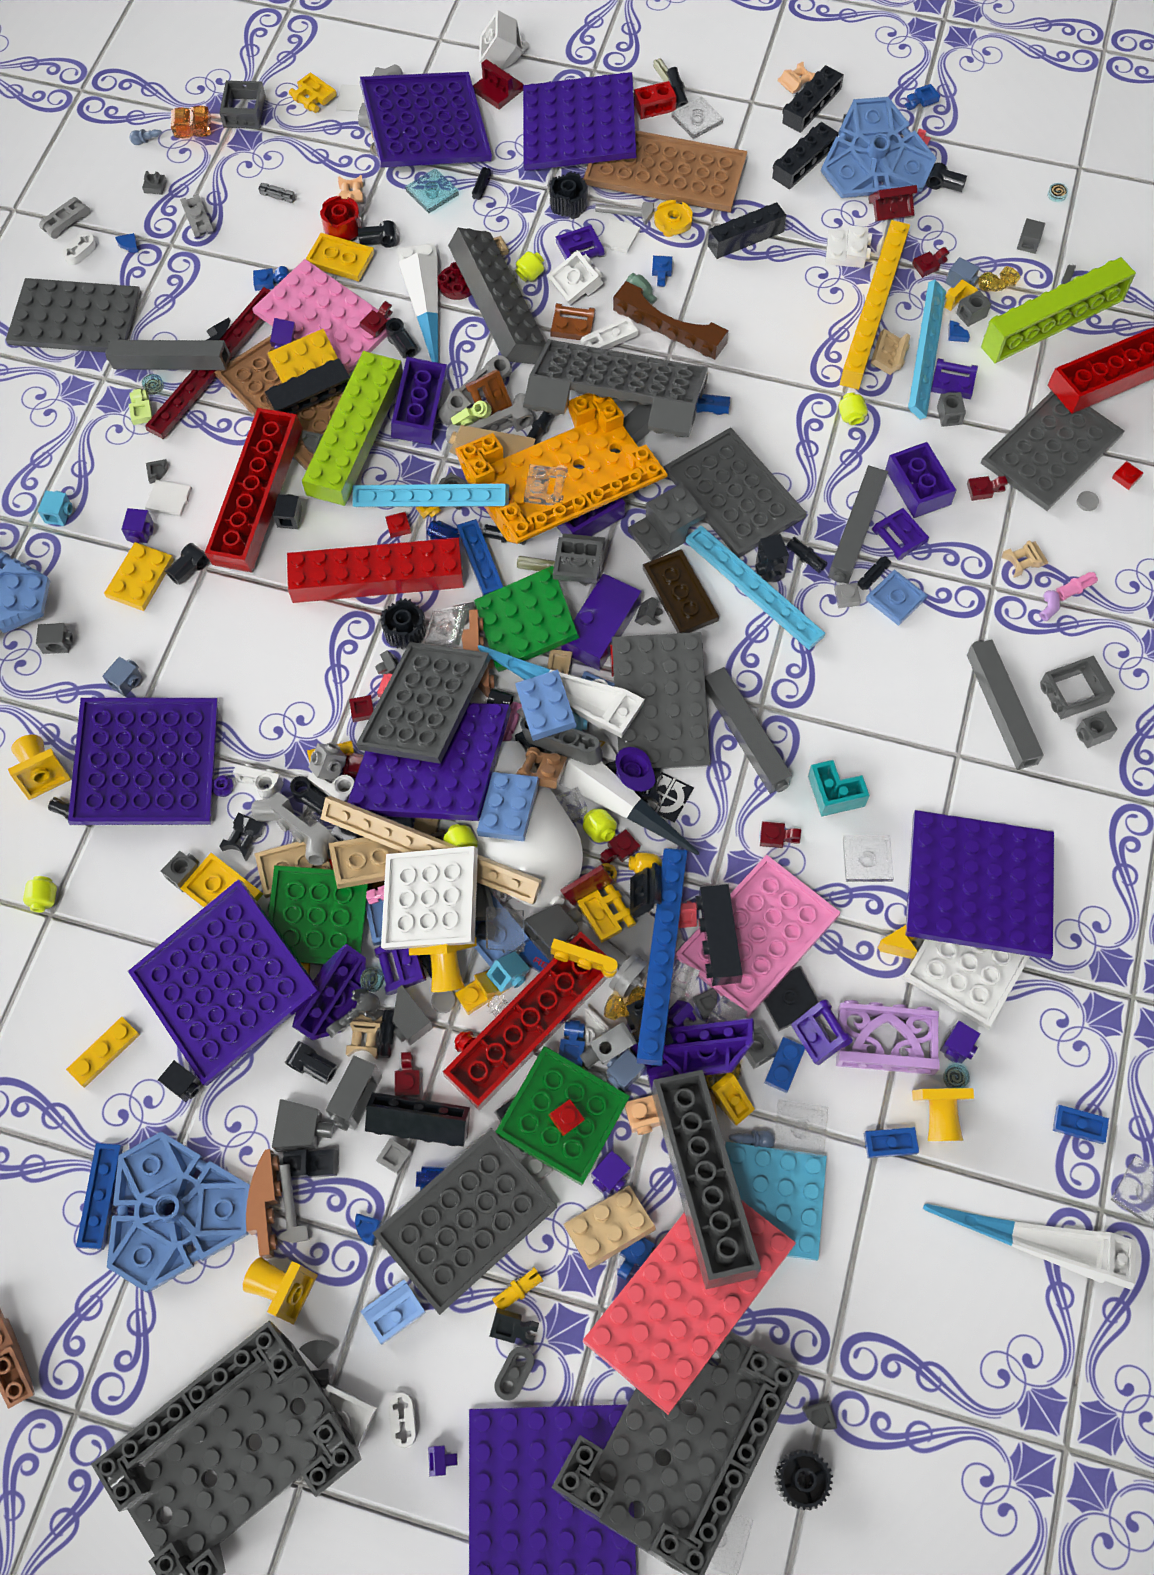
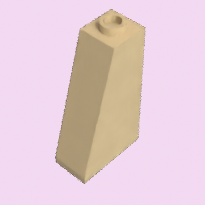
(510, 442)

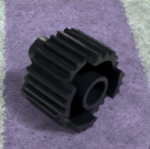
(568, 195)
(403, 623)
(794, 1493)

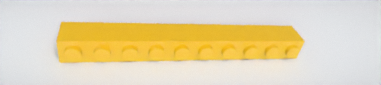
(874, 305)

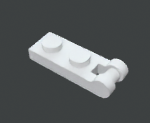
(611, 334)

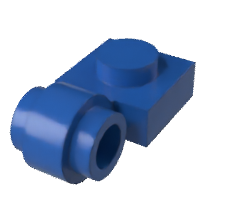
(267, 278)
(571, 1048)

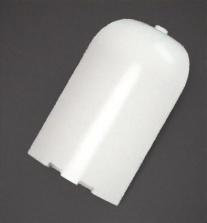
(551, 843)

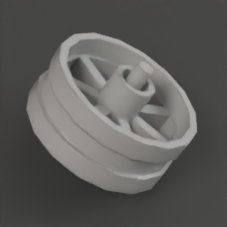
(629, 975)

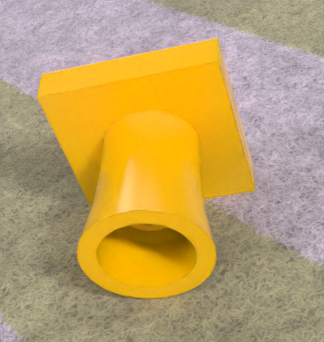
(37, 768)
(444, 965)
(943, 1111)
(285, 1290)

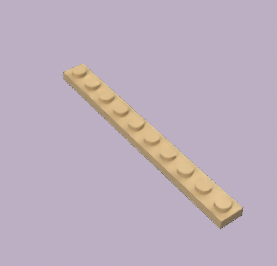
(410, 840)

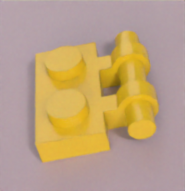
(316, 89)
(600, 916)

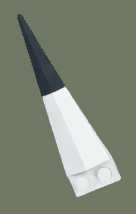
(606, 789)

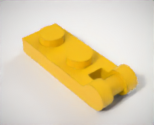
(585, 958)

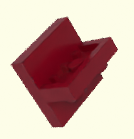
(497, 85)
(893, 203)

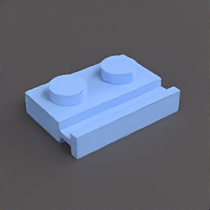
(392, 1312)

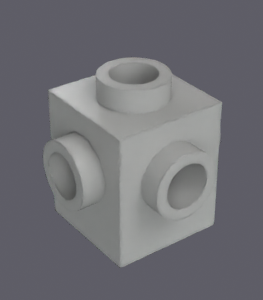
(327, 761)

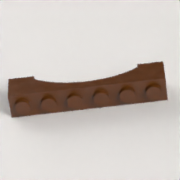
(703, 338)

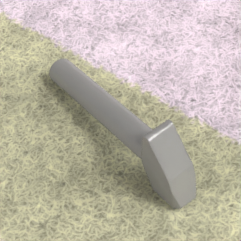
(645, 212)
(293, 1233)

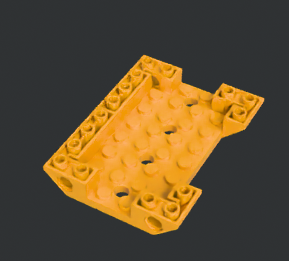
(601, 481)

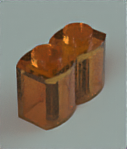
(191, 122)

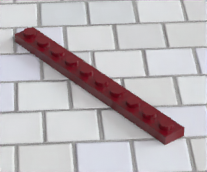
(199, 380)

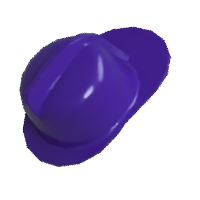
(634, 769)

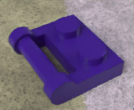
(579, 240)
(947, 382)
(905, 529)
(408, 968)
(815, 1037)

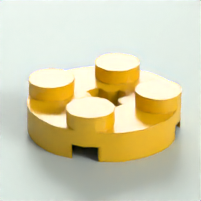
(669, 226)

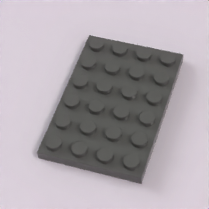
(72, 315)
(1051, 449)
(735, 491)
(671, 679)
(424, 702)
(464, 1220)

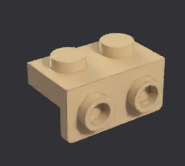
(890, 351)

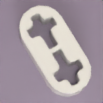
(79, 248)
(409, 1419)

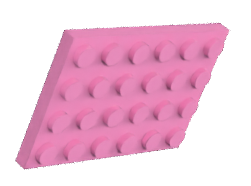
(320, 303)
(774, 926)

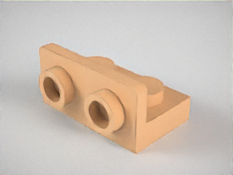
(642, 1115)

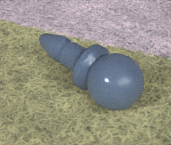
(139, 137)
(762, 1138)

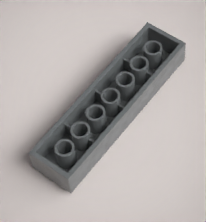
(497, 295)
(705, 1180)

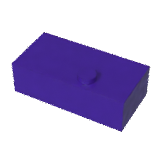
(418, 400)
(601, 618)

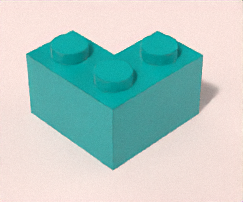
(835, 794)

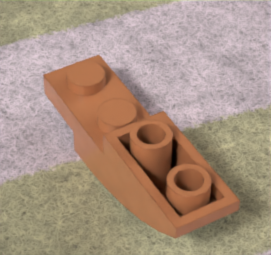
(470, 641)
(262, 1194)
(14, 1374)

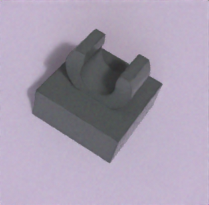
(154, 183)
(646, 612)
(388, 665)

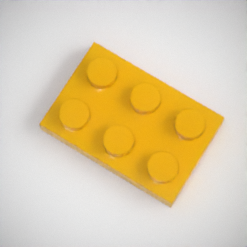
(340, 256)
(302, 355)
(139, 576)
(212, 879)

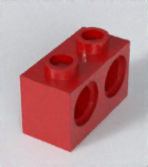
(654, 100)

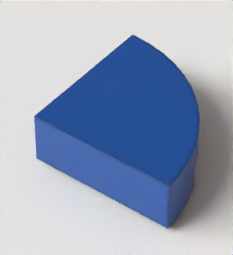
(127, 242)
(957, 333)
(365, 1227)

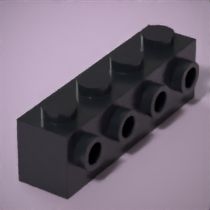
(812, 98)
(804, 155)
(746, 230)
(308, 388)
(720, 935)
(417, 1119)

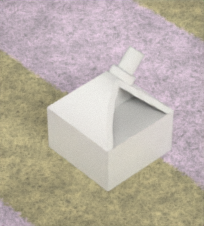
(501, 41)

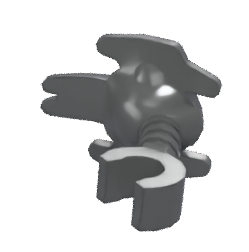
(366, 1003)

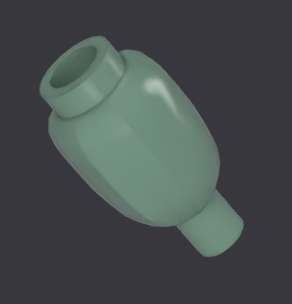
(640, 281)

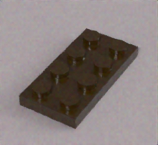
(680, 592)

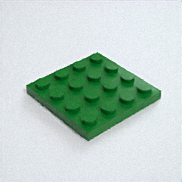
(527, 617)
(315, 914)
(546, 1088)

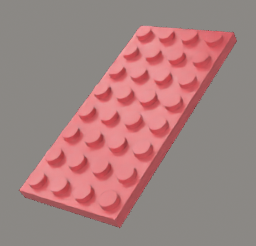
(666, 1320)

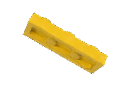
(102, 1052)

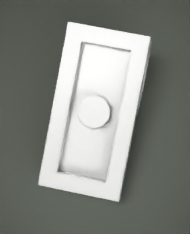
(333, 788)

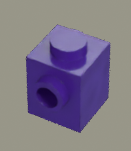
(282, 332)
(137, 525)
(960, 1043)
(610, 1174)

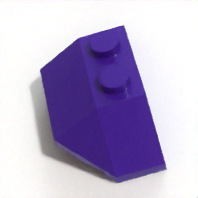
(336, 982)
(709, 1046)

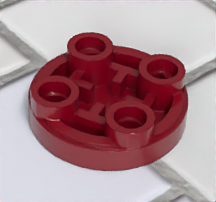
(452, 283)

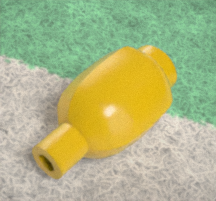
(642, 861)

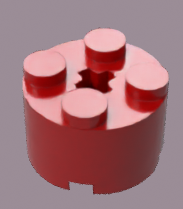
(340, 217)

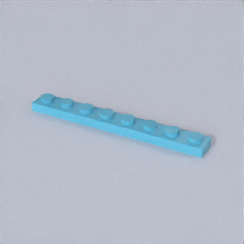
(927, 350)
(431, 495)
(755, 587)

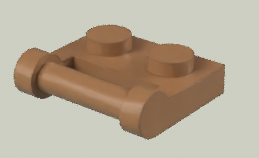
(549, 770)

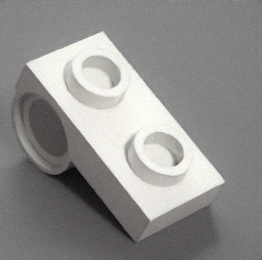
(251, 775)

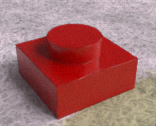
(1127, 475)
(398, 524)
(566, 1117)

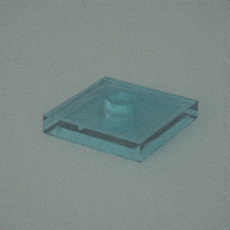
(432, 190)

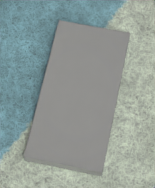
(637, 938)

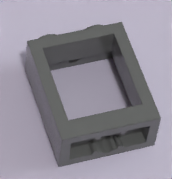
(242, 117)
(1095, 678)
(353, 1093)

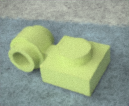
(140, 407)
(469, 416)

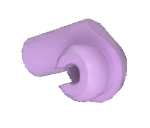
(1053, 600)

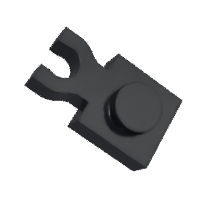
(508, 1327)

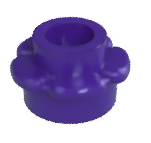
(222, 791)

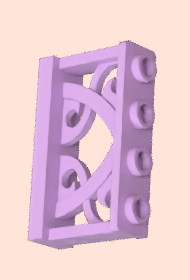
(914, 1062)

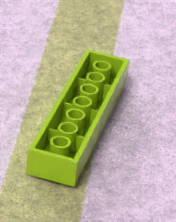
(1057, 309)
(353, 428)

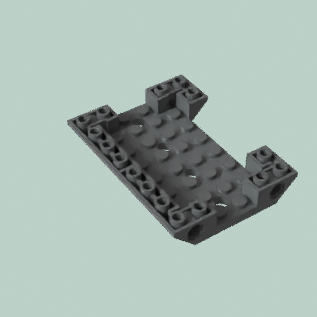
(666, 384)
(210, 1430)
(709, 1458)

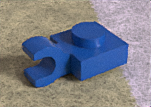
(923, 95)
(661, 267)
(634, 1255)

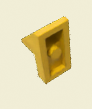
(898, 944)
(477, 993)
(732, 1098)

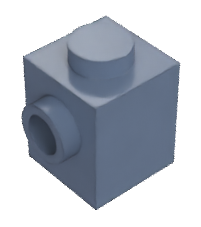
(963, 271)
(122, 676)
(624, 1071)

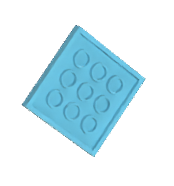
(783, 1190)

